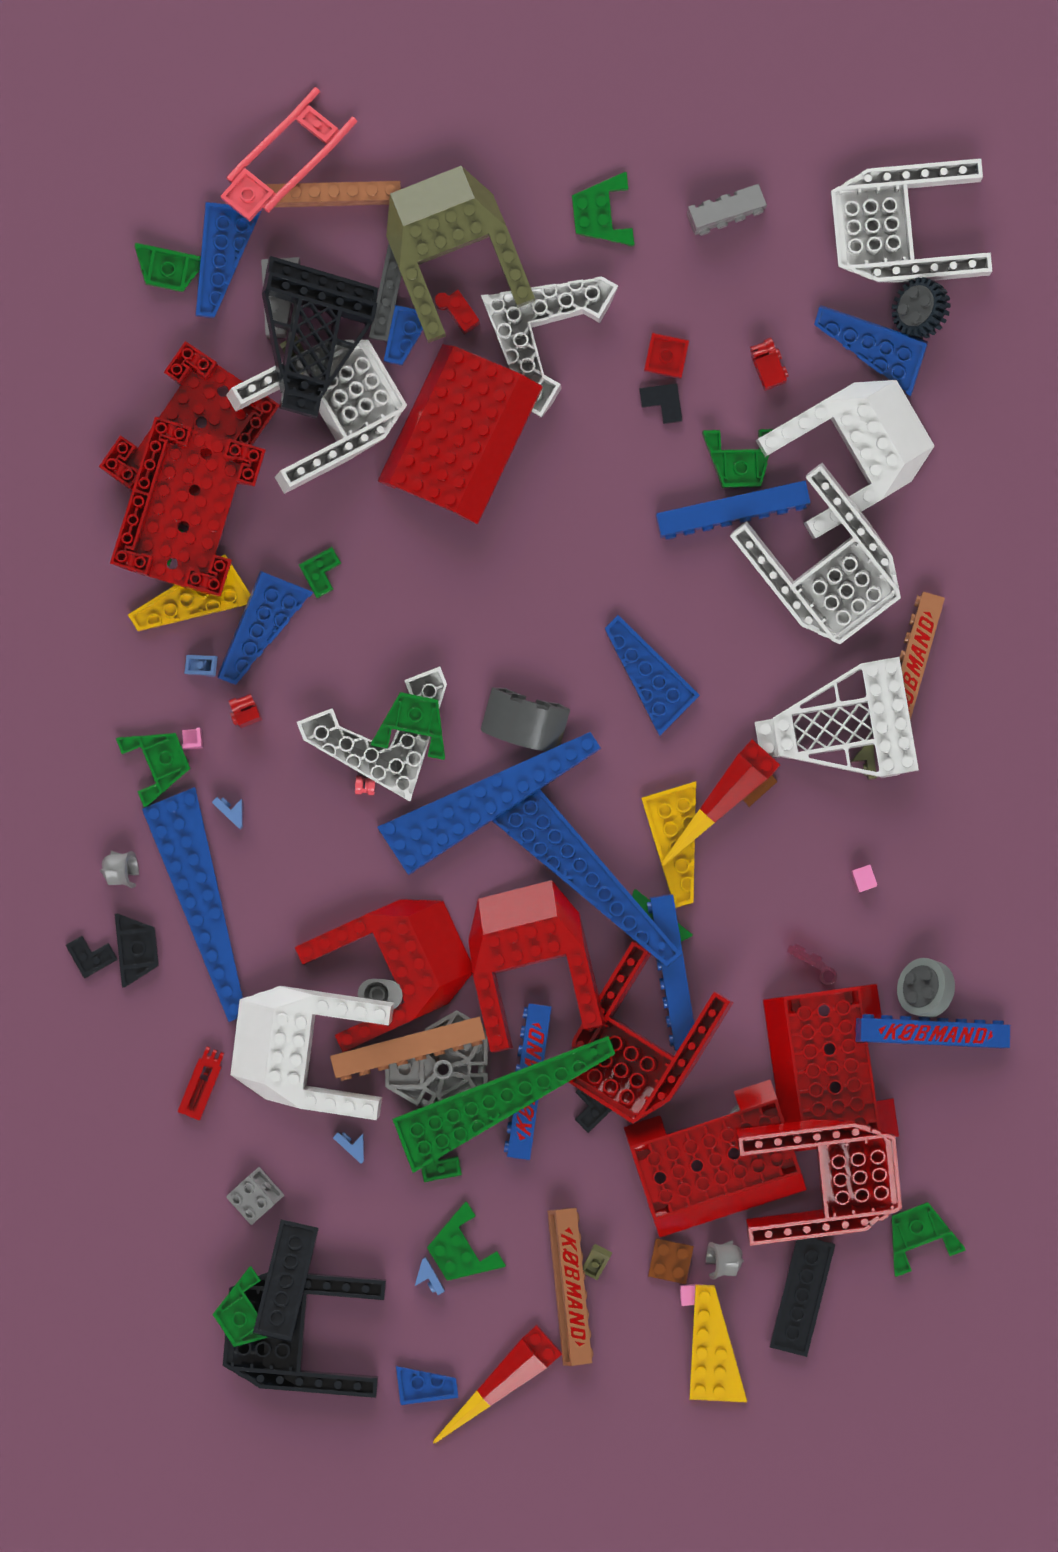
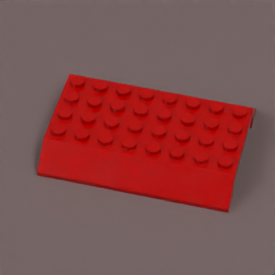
(461, 432)

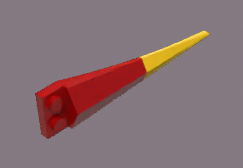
(743, 776)
(523, 1362)

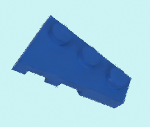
(403, 335)
(423, 1386)

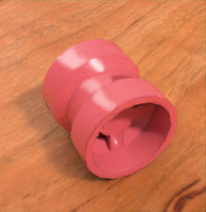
(369, 785)

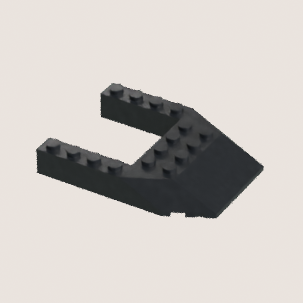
(278, 1363)

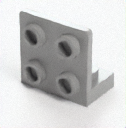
(255, 1195)

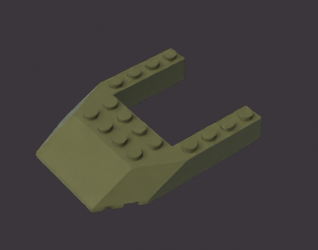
(442, 218)

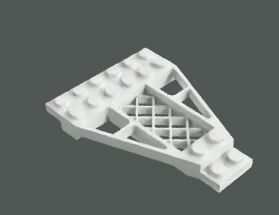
(888, 718)

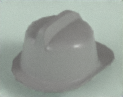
(381, 990)

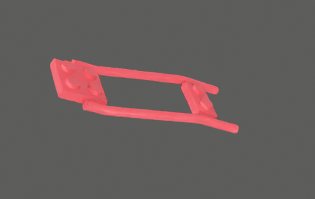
(250, 194)

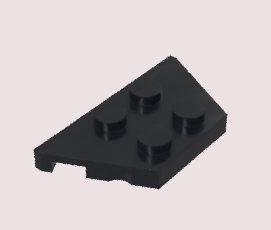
(135, 948)

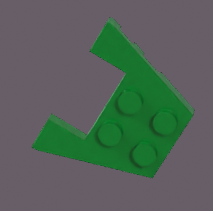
(593, 211)
(736, 467)
(416, 716)
(164, 759)
(916, 1228)
(454, 1252)
(237, 1313)

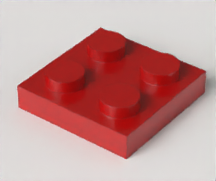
(666, 355)

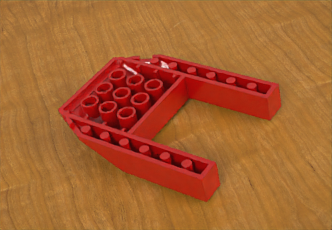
(524, 930)
(419, 950)
(641, 1073)
(855, 1178)

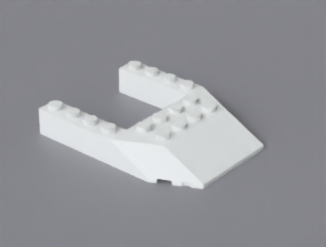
(876, 228)
(356, 408)
(879, 434)
(843, 587)
(276, 1045)

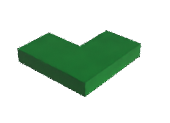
(315, 569)
(442, 1169)

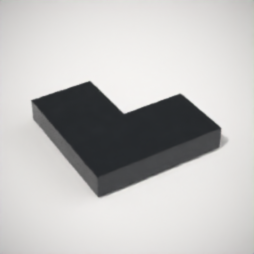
(666, 397)
(88, 961)
(592, 1114)

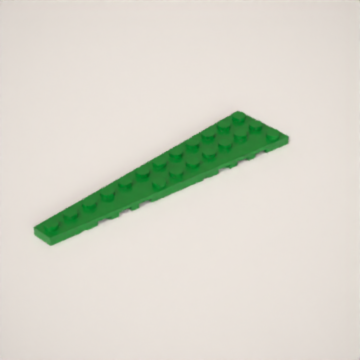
(457, 1119)

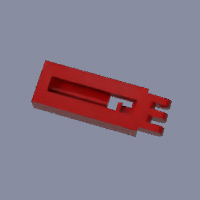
(199, 1090)

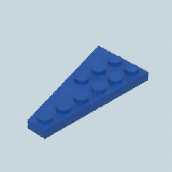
(221, 250)
(883, 349)
(264, 617)
(655, 681)

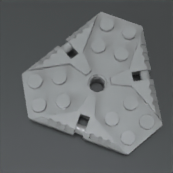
(422, 1076)

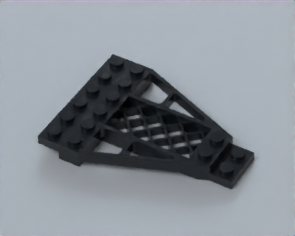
(320, 292)

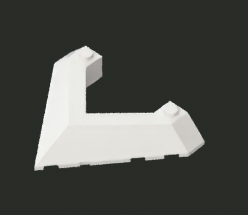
(551, 304)
(391, 767)

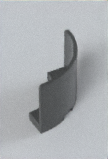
(524, 722)

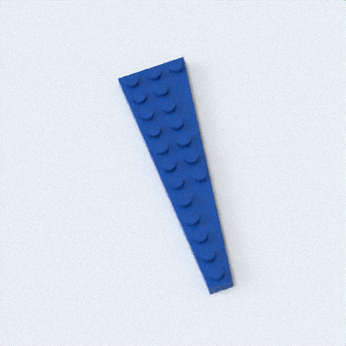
(447, 821)
(557, 845)
(187, 858)

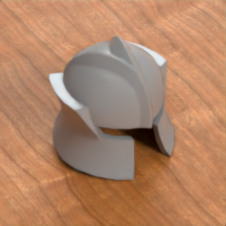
(118, 867)
(726, 1257)

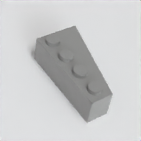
(726, 209)
(280, 308)

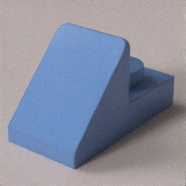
(201, 665)
(234, 814)
(355, 1149)
(427, 1272)

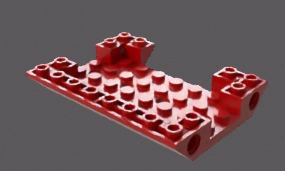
(195, 399)
(164, 500)
(804, 1069)
(722, 1183)

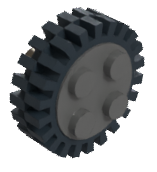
(921, 308)

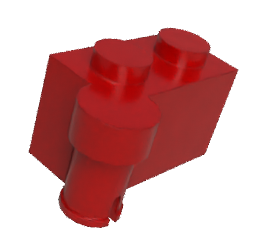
(458, 309)
(768, 365)
(244, 711)

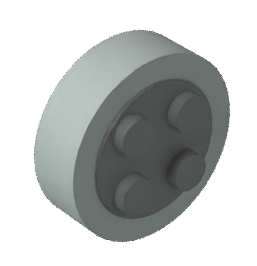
(925, 987)

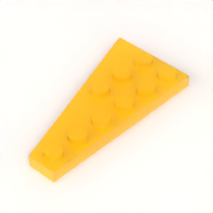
(184, 604)
(668, 817)
(713, 1362)

